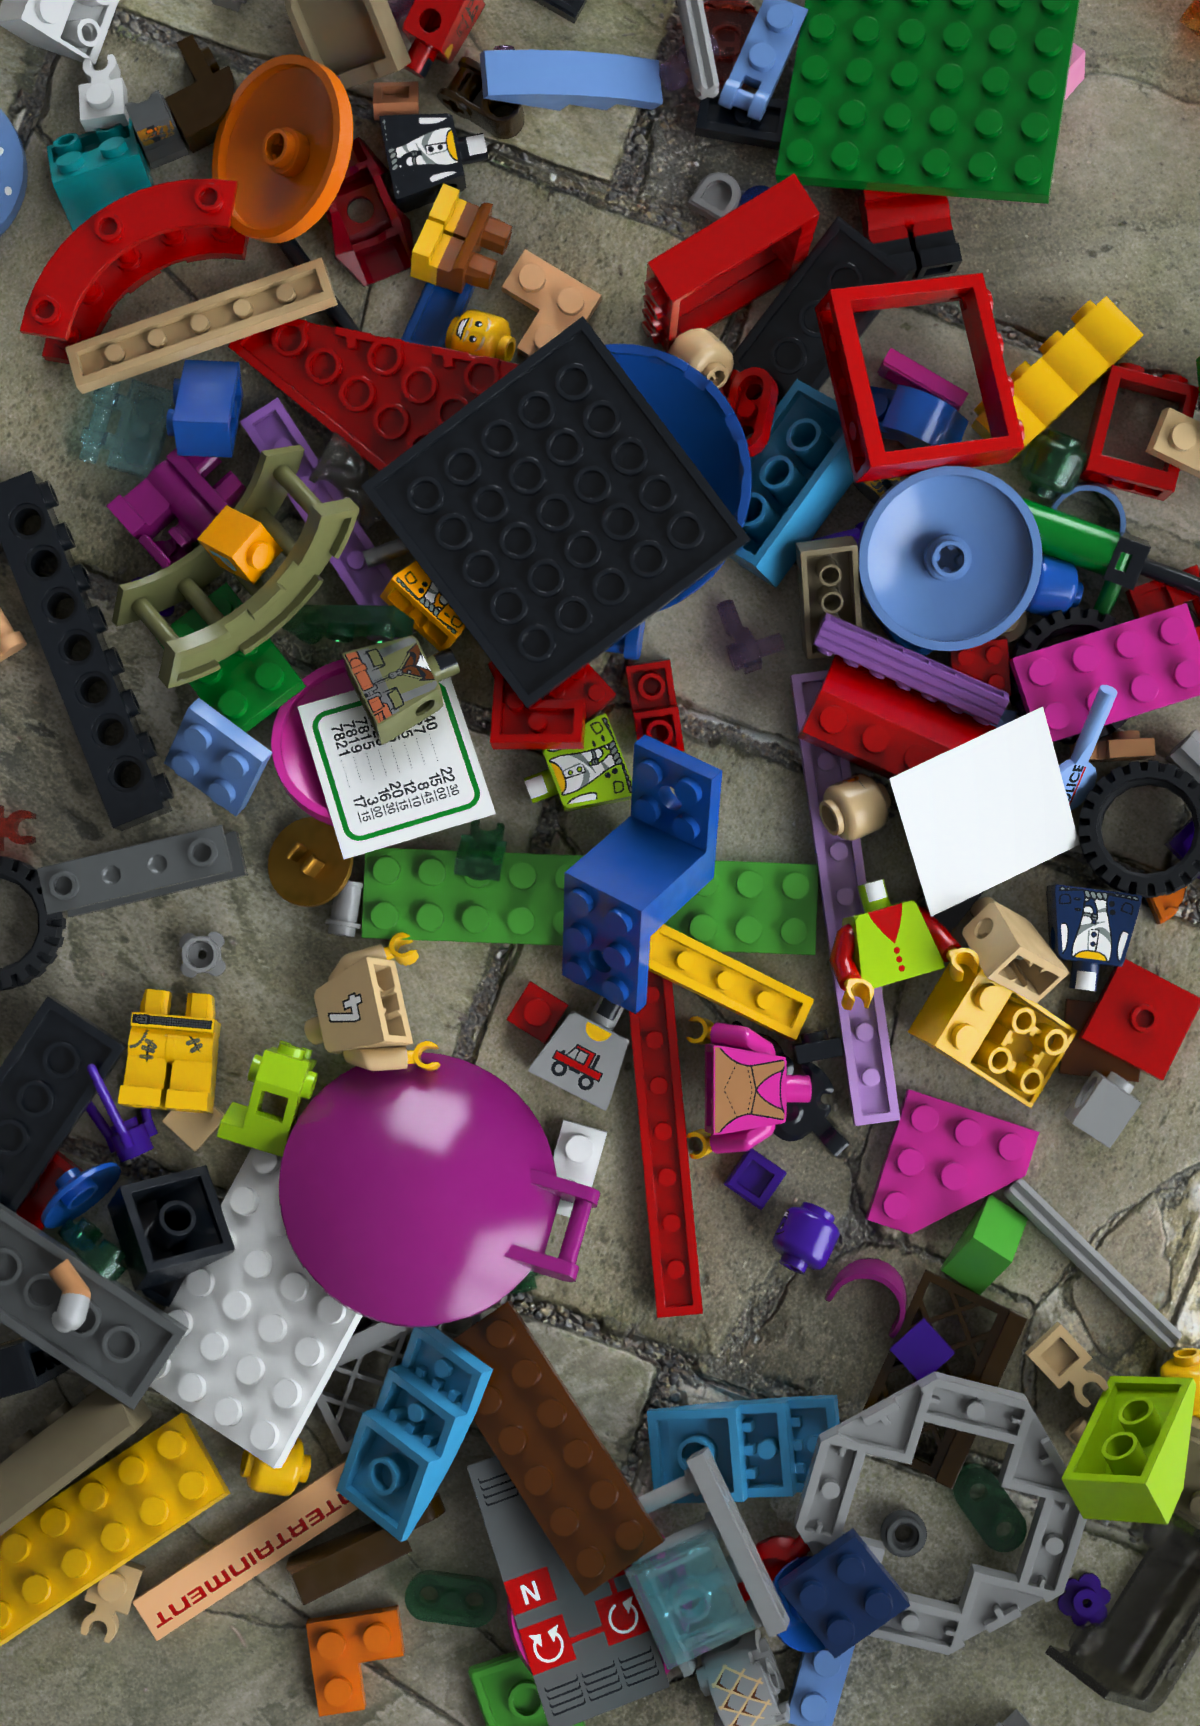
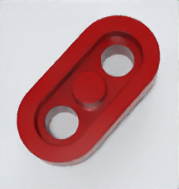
(758, 414)

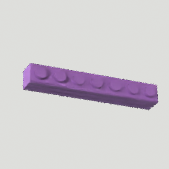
(910, 670)

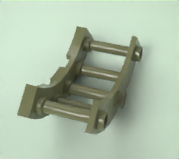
(270, 602)

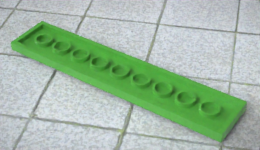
(740, 910)

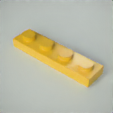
(728, 982)

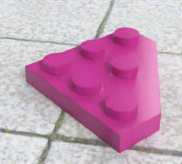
(944, 1161)

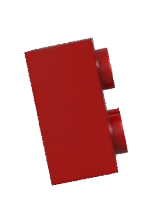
(985, 662)
(588, 686)

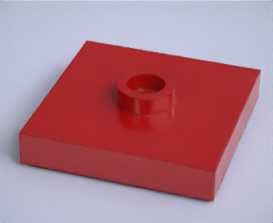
(1141, 1019)

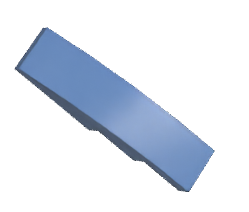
(570, 77)

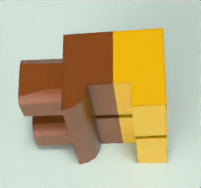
(452, 241)

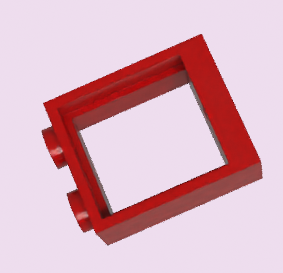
(1121, 473)

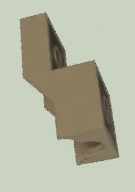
(349, 37)

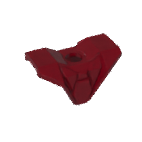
(385, 241)

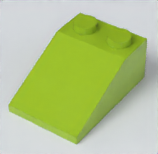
(1133, 1450)

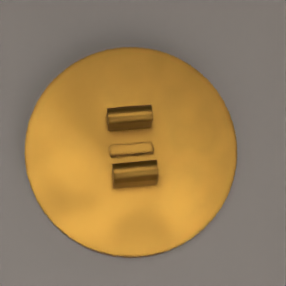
(308, 863)

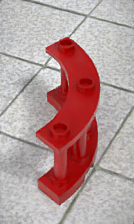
(125, 249)

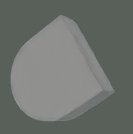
(715, 196)

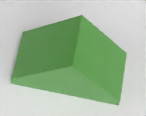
(986, 1245)

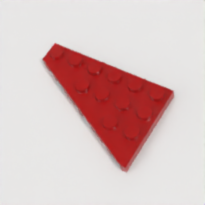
(369, 386)

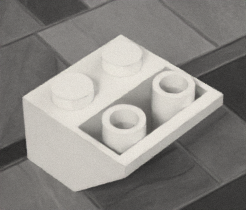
(60, 26)

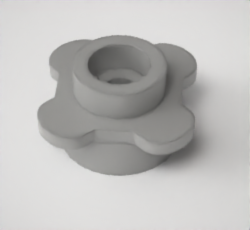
(192, 945)

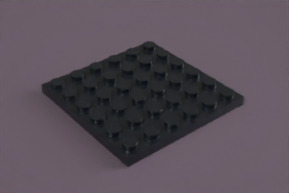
(555, 512)

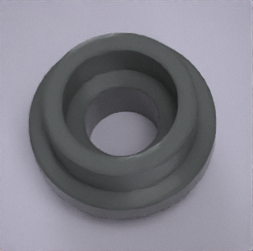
(910, 1545)

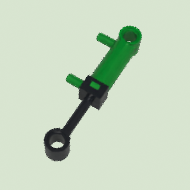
(1105, 552)

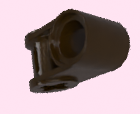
(466, 100)

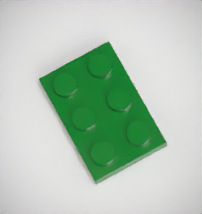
(248, 684)

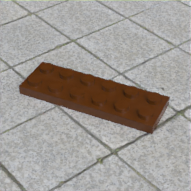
(555, 1455)

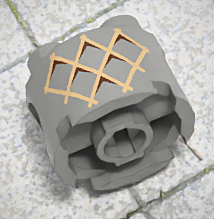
(744, 1682)

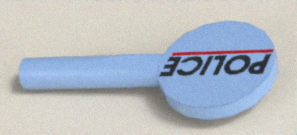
(1078, 773)

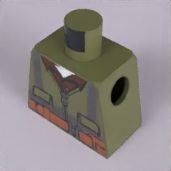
(398, 683)

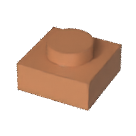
(395, 98)

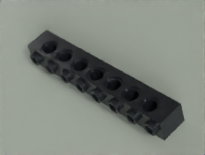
(126, 807)

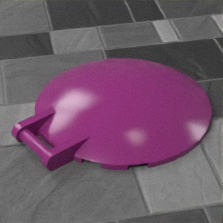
(425, 1193)

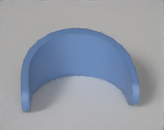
(1090, 486)

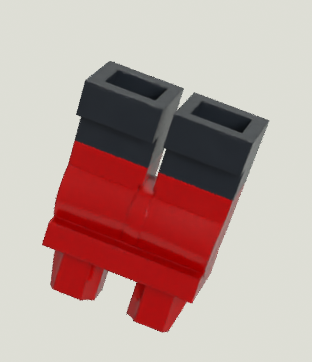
(911, 231)

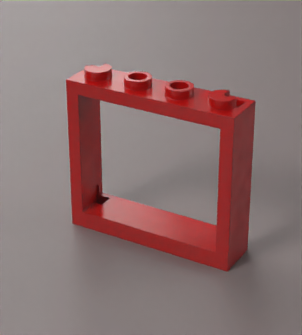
(729, 263)
(853, 388)

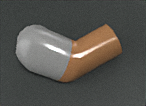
(74, 1298)

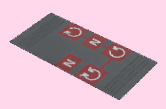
(580, 1648)

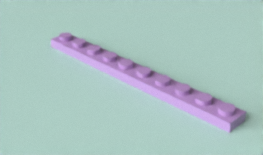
(839, 873)

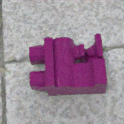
(176, 491)

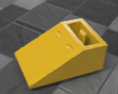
(993, 1033)

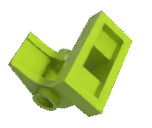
(279, 1071)

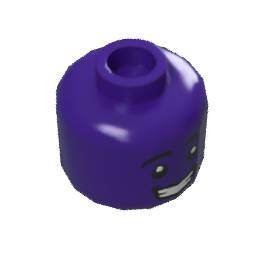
(805, 1238)

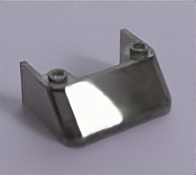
(1150, 1627)

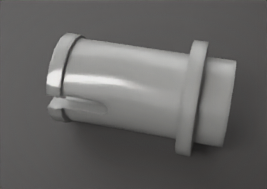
(345, 911)

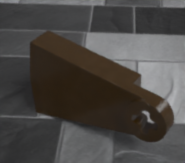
(350, 1556)

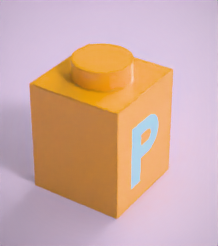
(240, 544)

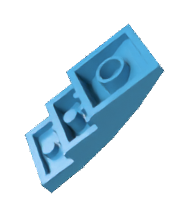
(413, 1431)
(756, 1443)

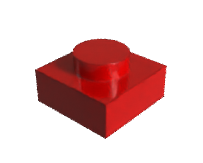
(537, 1012)

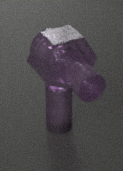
(745, 650)

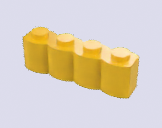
(1066, 368)

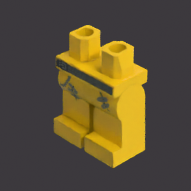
(172, 1056)

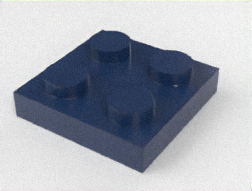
(843, 1593)

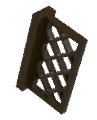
(987, 1370)

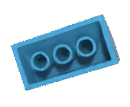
(794, 481)

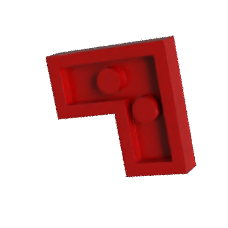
(543, 726)

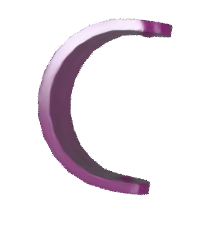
(874, 1270)

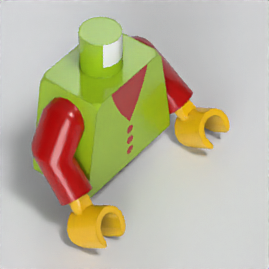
(891, 946)

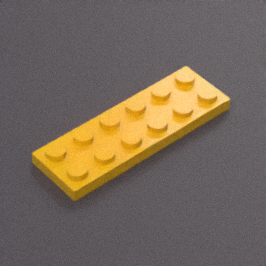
(104, 1522)

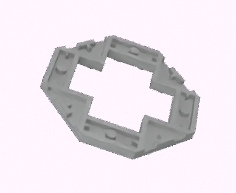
(1029, 1466)

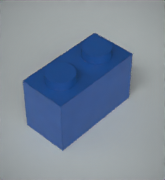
(206, 408)

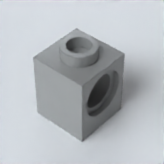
(1103, 1107)

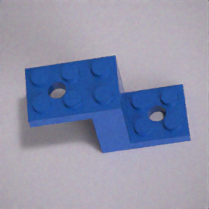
(641, 873)

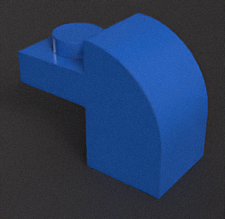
(916, 417)

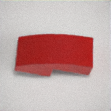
(654, 702)

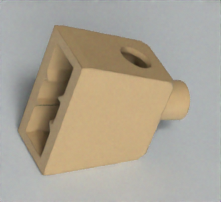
(1003, 934)

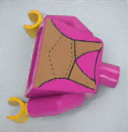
(743, 1088)

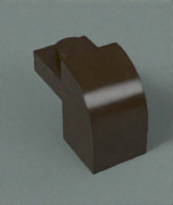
(204, 103)

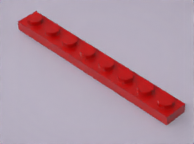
(665, 1153)

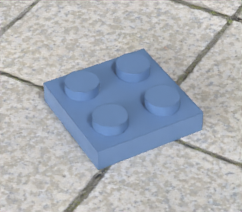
(217, 757)

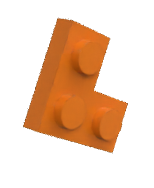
(340, 1646)

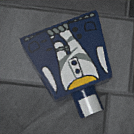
(1090, 929)

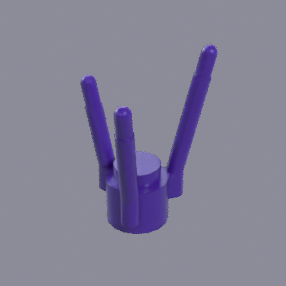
(124, 1137)

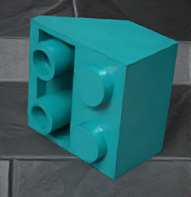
(96, 170)

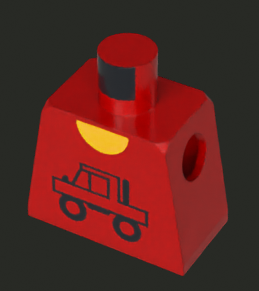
(453, 22)

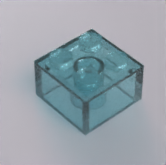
(689, 1599)

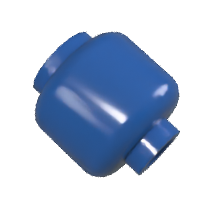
(1056, 589)

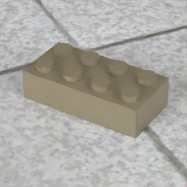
(827, 584)

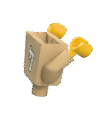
(365, 1010)

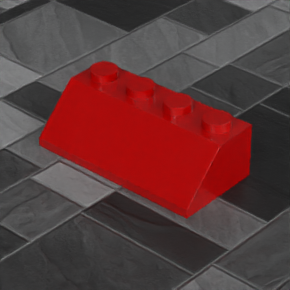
(880, 723)

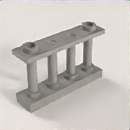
(725, 1523)

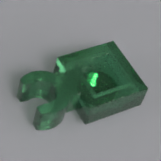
(481, 853)

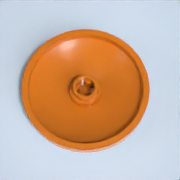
(285, 147)

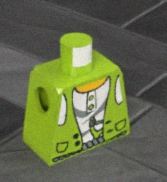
(584, 775)

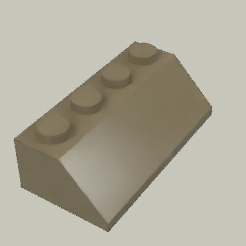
(63, 1450)

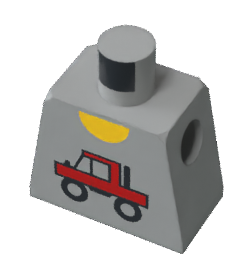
(585, 1054)

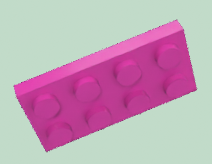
(1145, 659)

